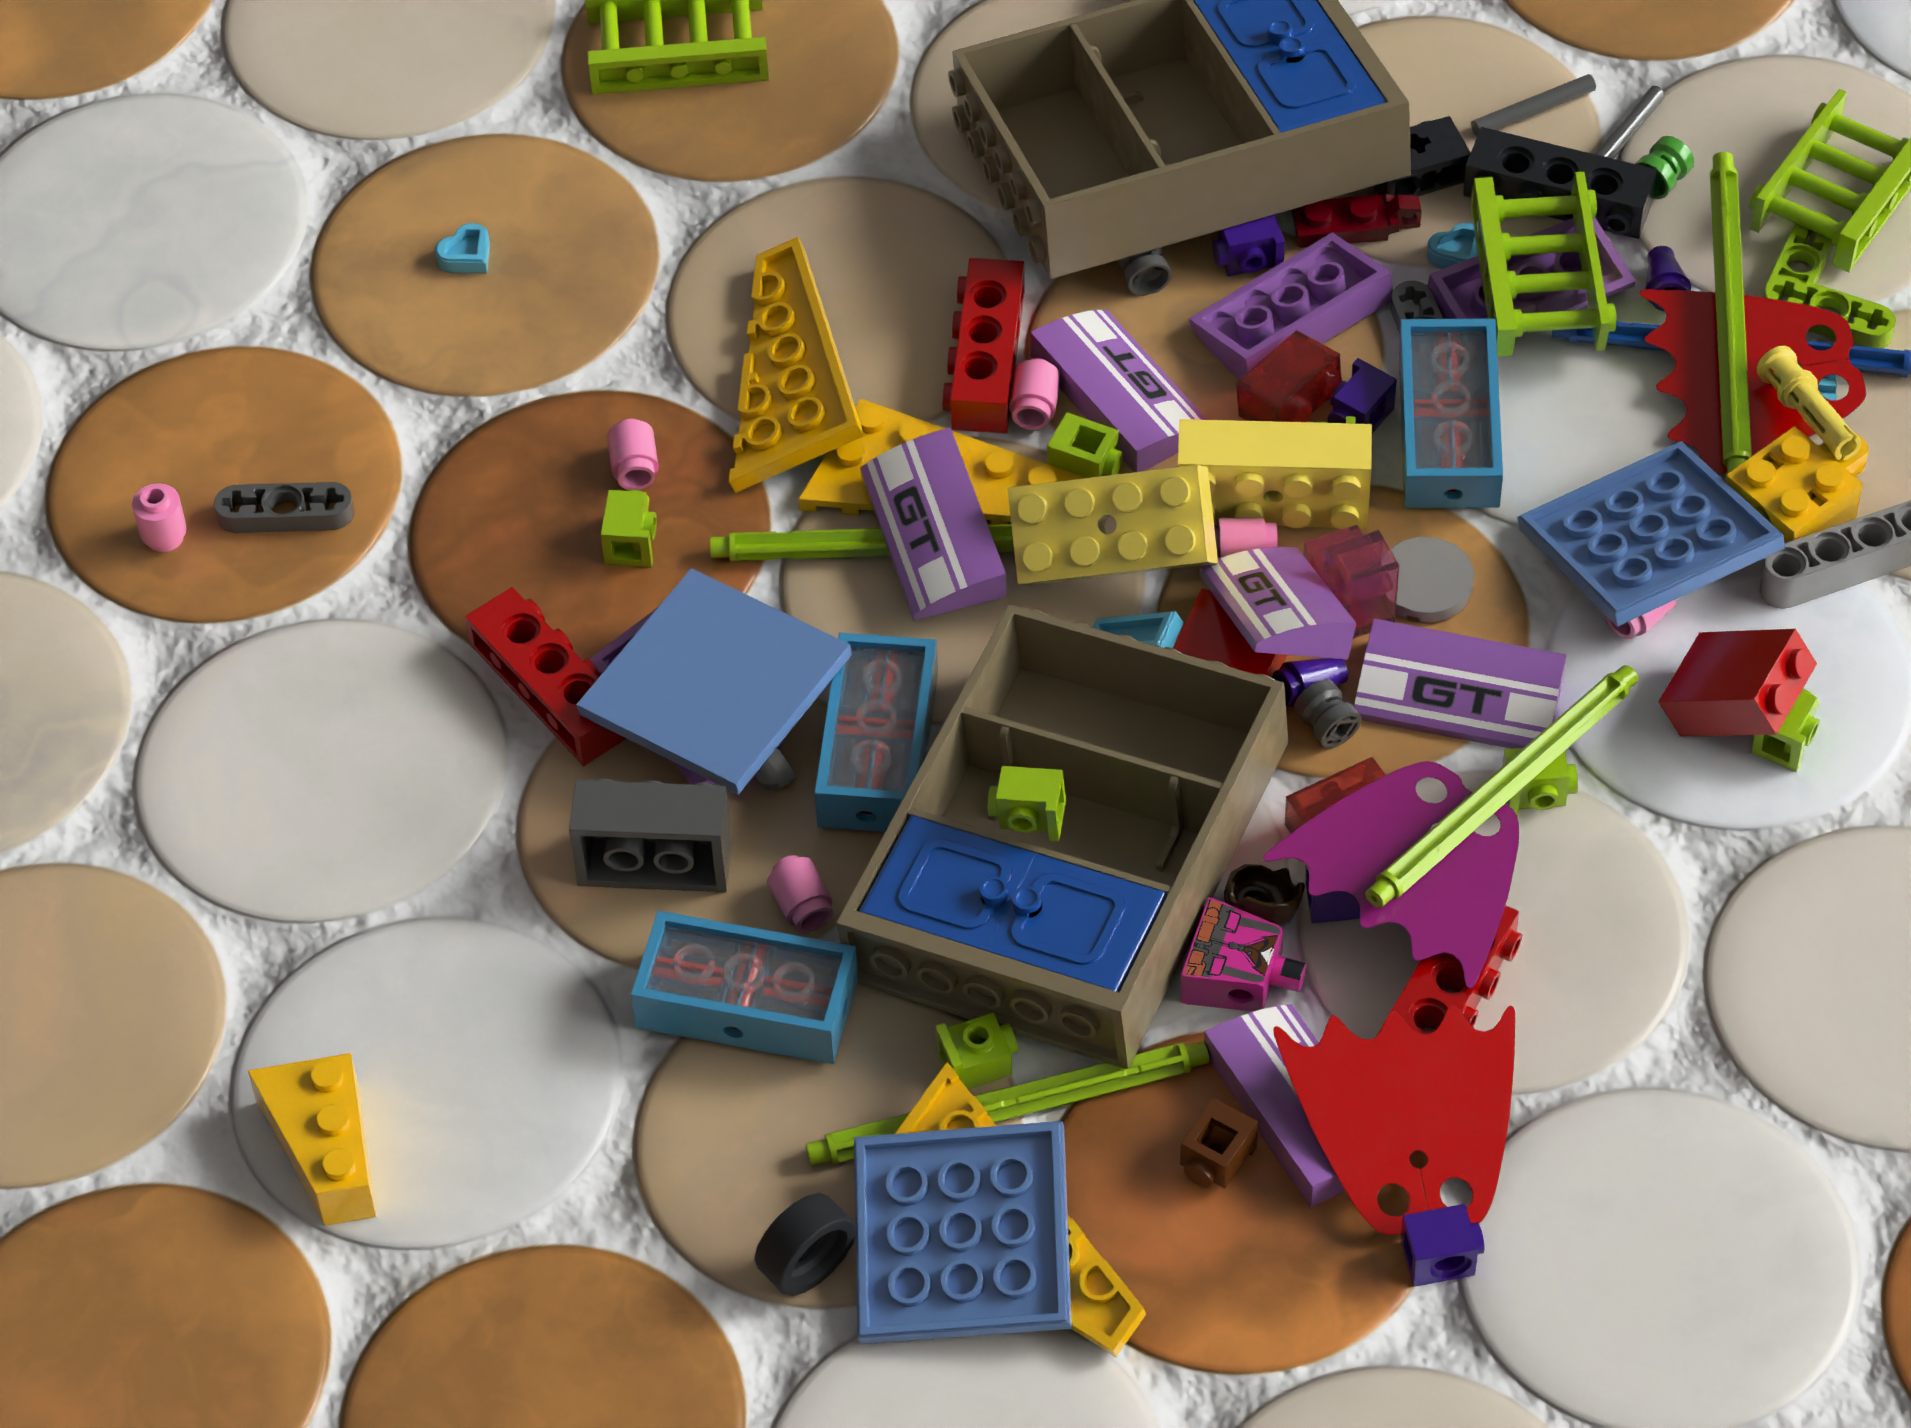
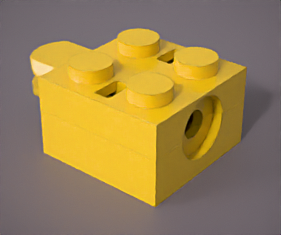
(1801, 484)

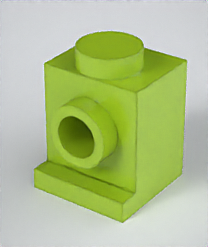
(1085, 448)
(628, 529)
(1795, 733)
(1547, 788)
(1029, 800)
(977, 1049)

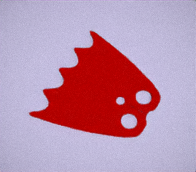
(1692, 341)
(1407, 1094)

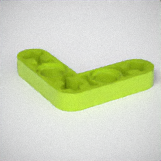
(1803, 288)

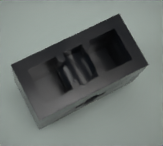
(1436, 160)

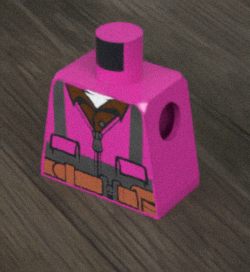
(1236, 961)

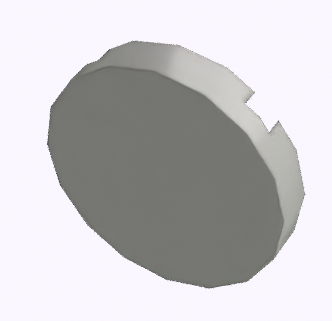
(1432, 579)

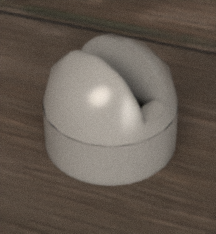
(775, 772)

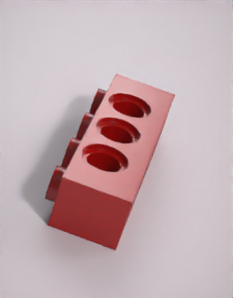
(986, 345)
(523, 653)
(1423, 998)

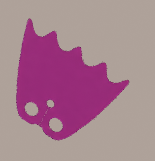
(1448, 908)

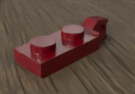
(1356, 218)

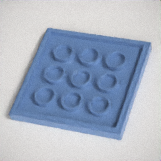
(1650, 533)
(714, 680)
(961, 1233)

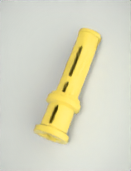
(1799, 391)

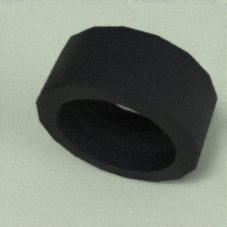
(805, 1244)

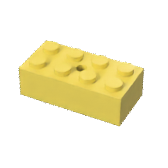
(1283, 470)
(1159, 517)

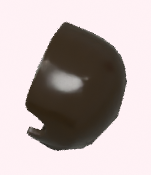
(1264, 893)

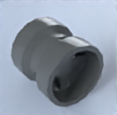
(1146, 272)
(1331, 717)

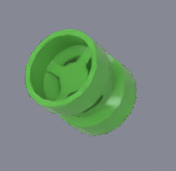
(1672, 163)

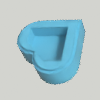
(1452, 247)
(464, 251)

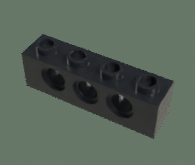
(1542, 169)

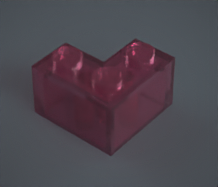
(1358, 573)

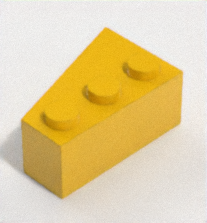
(322, 1131)

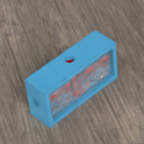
(1450, 413)
(875, 730)
(745, 987)

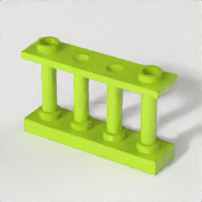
(674, 64)
(1868, 210)
(1503, 285)

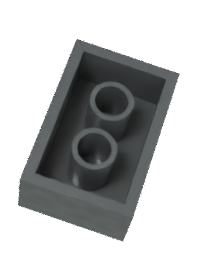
(651, 835)

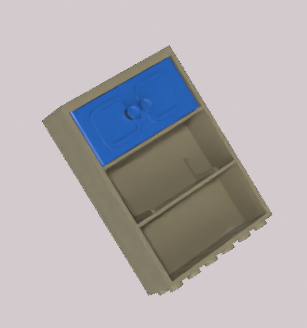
(1175, 121)
(1087, 928)

